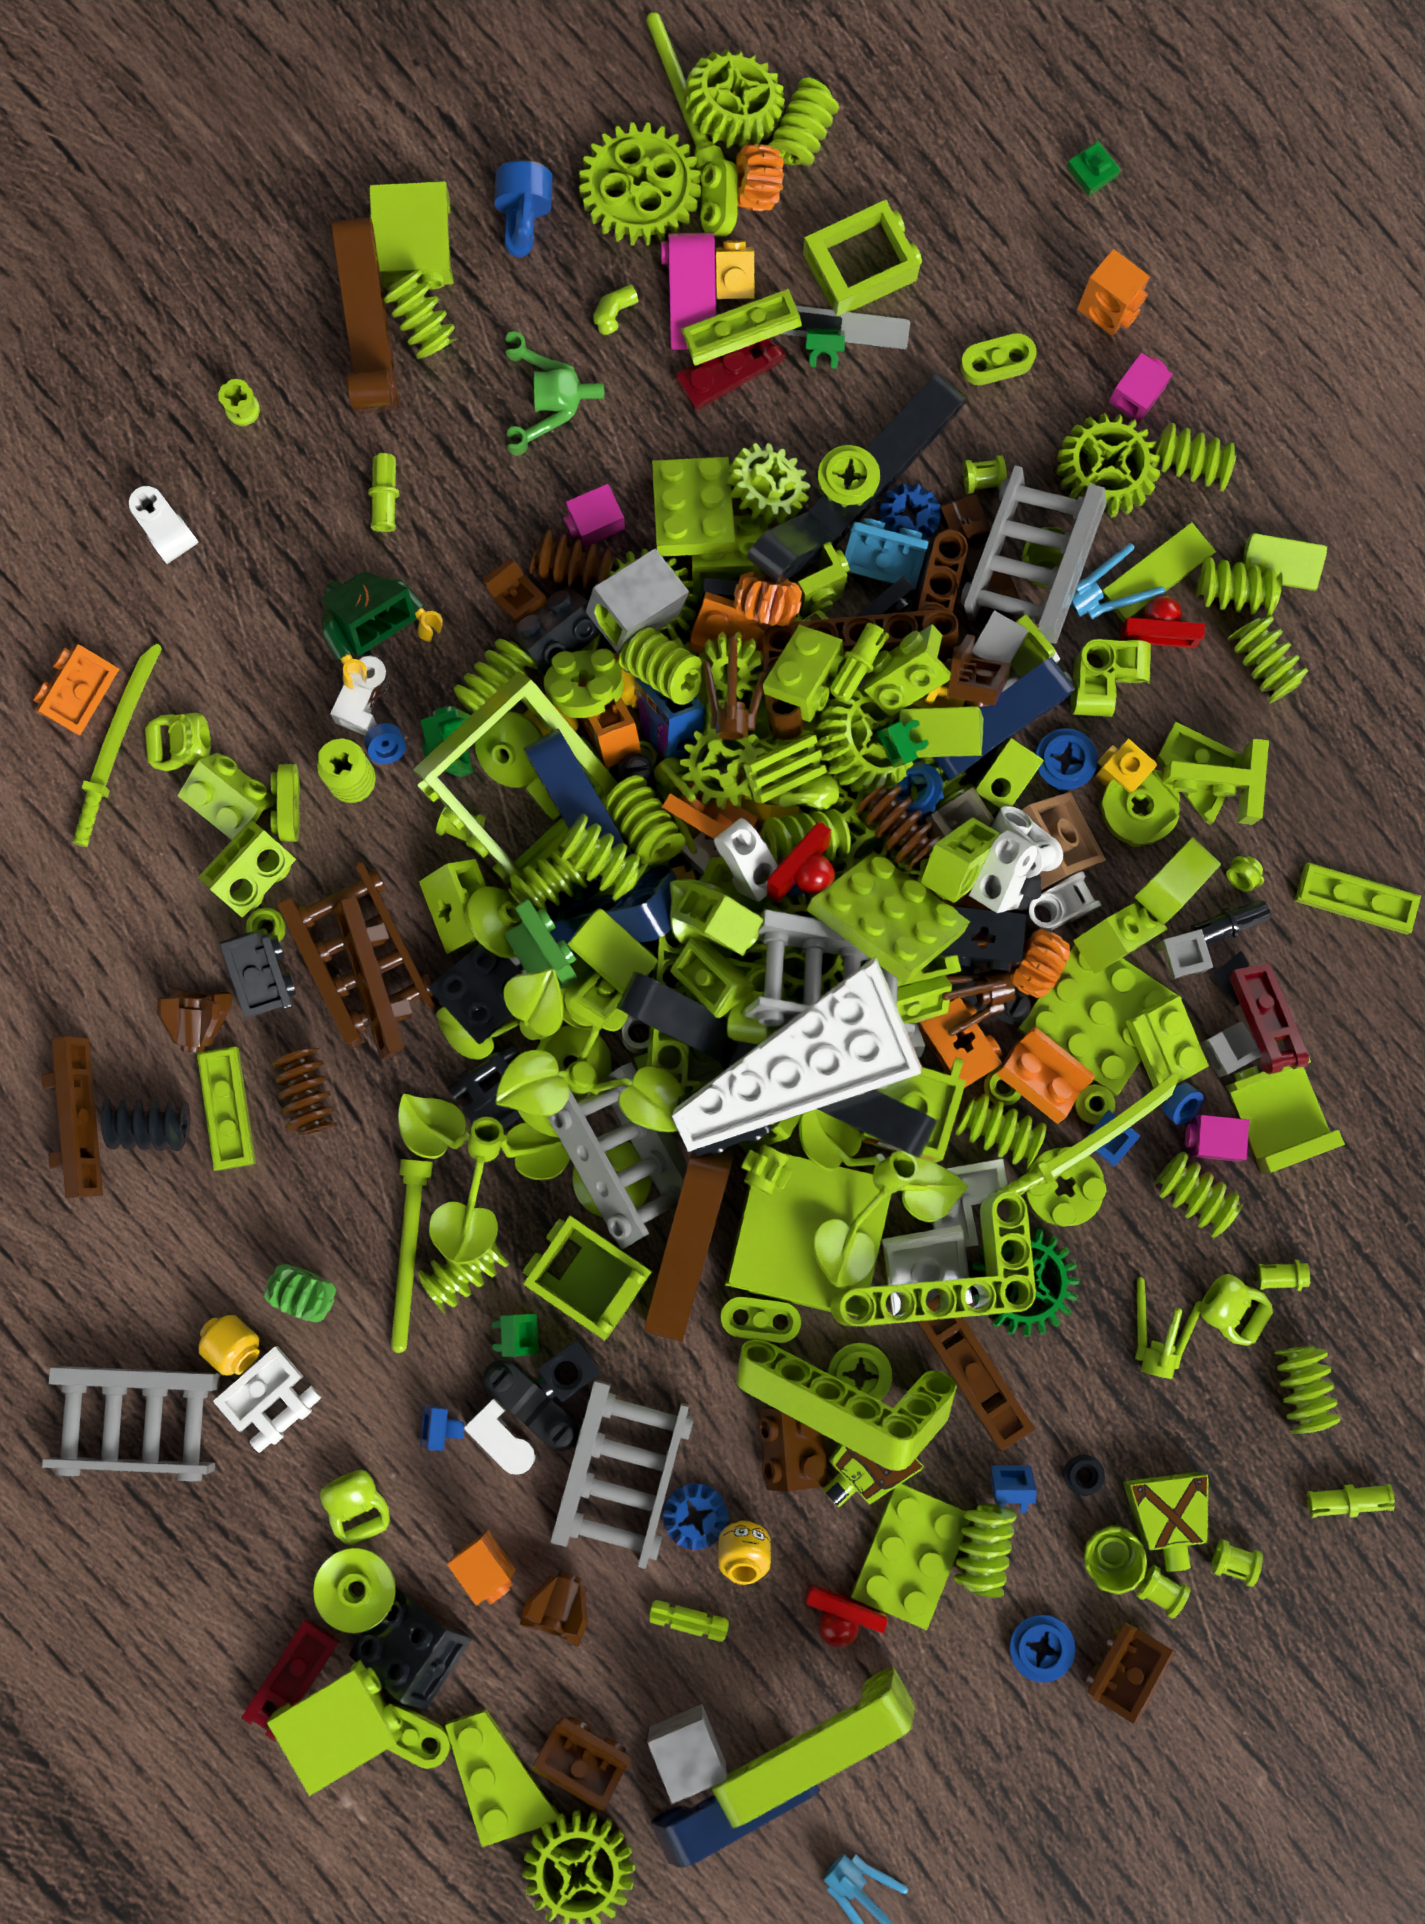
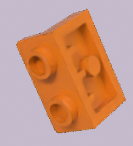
(719, 615)
(75, 688)
(707, 819)
(1045, 1074)

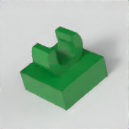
(1093, 168)
(825, 342)
(897, 743)
(518, 1335)

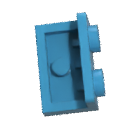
(885, 554)

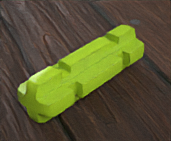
(688, 1620)

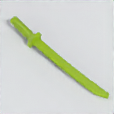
(97, 786)
(1048, 1170)

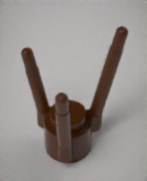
(732, 719)
(989, 989)

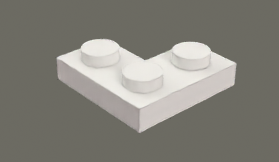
(981, 1181)

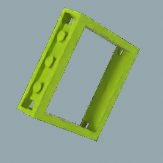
(429, 769)

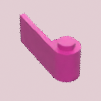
(691, 281)

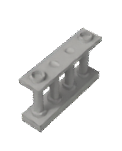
(1060, 580)
(815, 940)
(657, 1150)
(115, 1385)
(583, 1484)

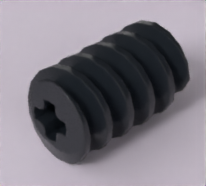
(144, 1127)

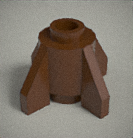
(193, 1017)
(558, 1608)

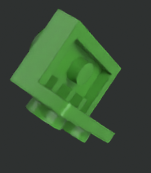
(537, 947)

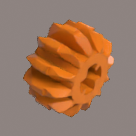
(759, 177)
(765, 600)
(1041, 964)

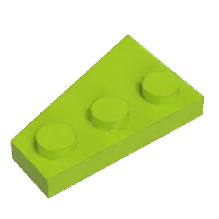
(497, 1785)

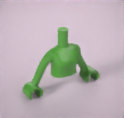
(553, 391)

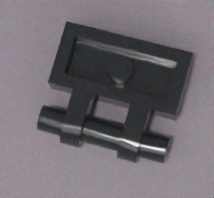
(485, 1103)

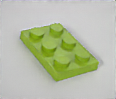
(693, 506)
(910, 1556)

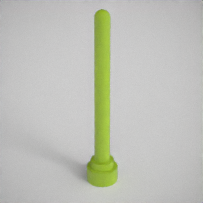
(705, 150)
(414, 1176)

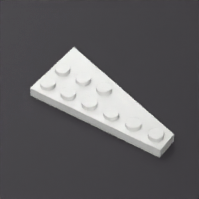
(822, 1056)

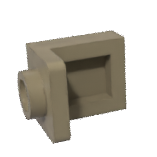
(958, 812)

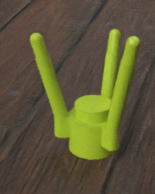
(669, 776)
(1161, 1357)

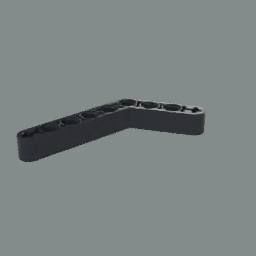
(799, 541)
(700, 1029)

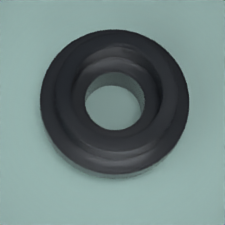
(1096, 1478)

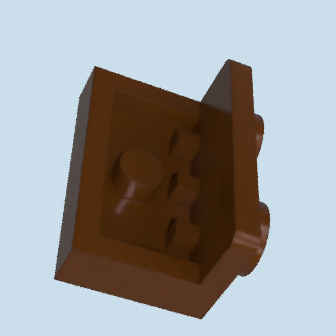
(975, 678)
(791, 1453)
(1129, 1672)
(582, 1762)

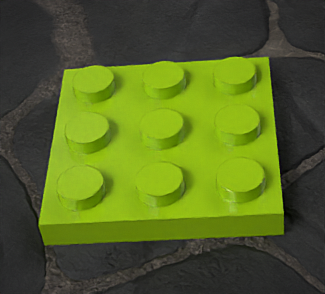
(888, 916)
(1089, 1013)

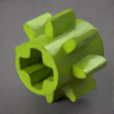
(766, 1169)

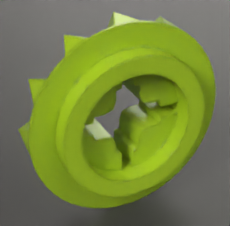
(863, 466)
(874, 1362)

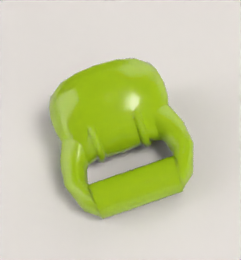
(188, 740)
(817, 793)
(1227, 1303)
(350, 1497)

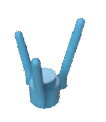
(1089, 593)
(846, 1879)

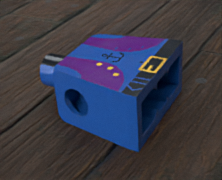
(667, 723)

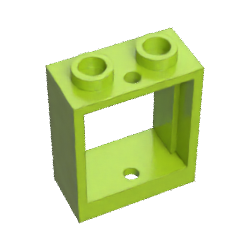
(828, 276)

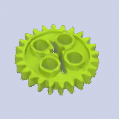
(653, 156)

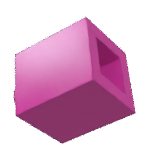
(1141, 387)
(594, 516)
(1217, 1138)

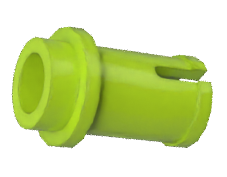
(1283, 1275)

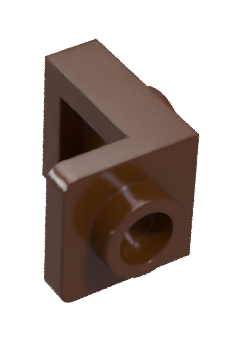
(514, 591)

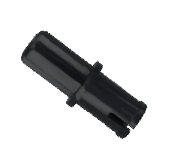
(1233, 921)

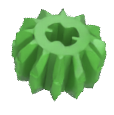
(300, 1293)

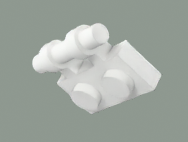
(258, 1390)

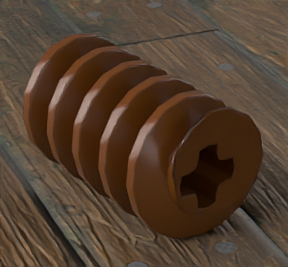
(571, 562)
(898, 824)
(303, 1092)

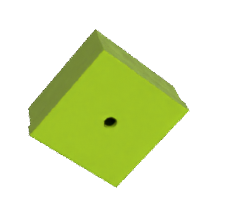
(777, 1232)

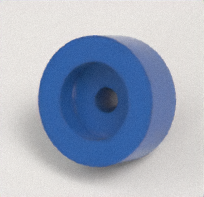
(385, 743)
(1183, 1104)

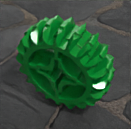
(1053, 1302)

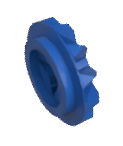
(919, 498)
(1081, 751)
(928, 782)
(677, 1509)
(1051, 1665)

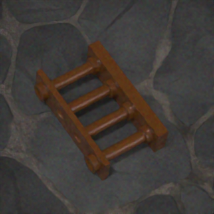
(319, 952)

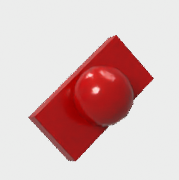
(1163, 625)
(804, 866)
(843, 1616)

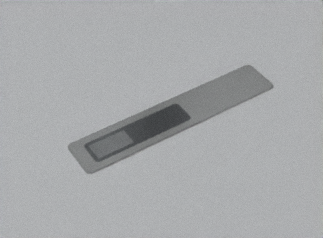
(857, 327)

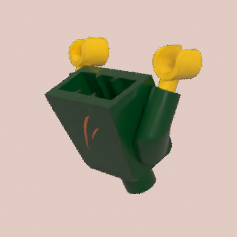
(368, 612)

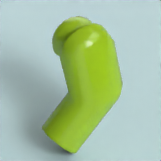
(610, 305)

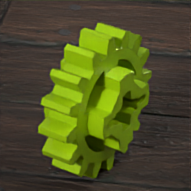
(768, 483)
(708, 769)

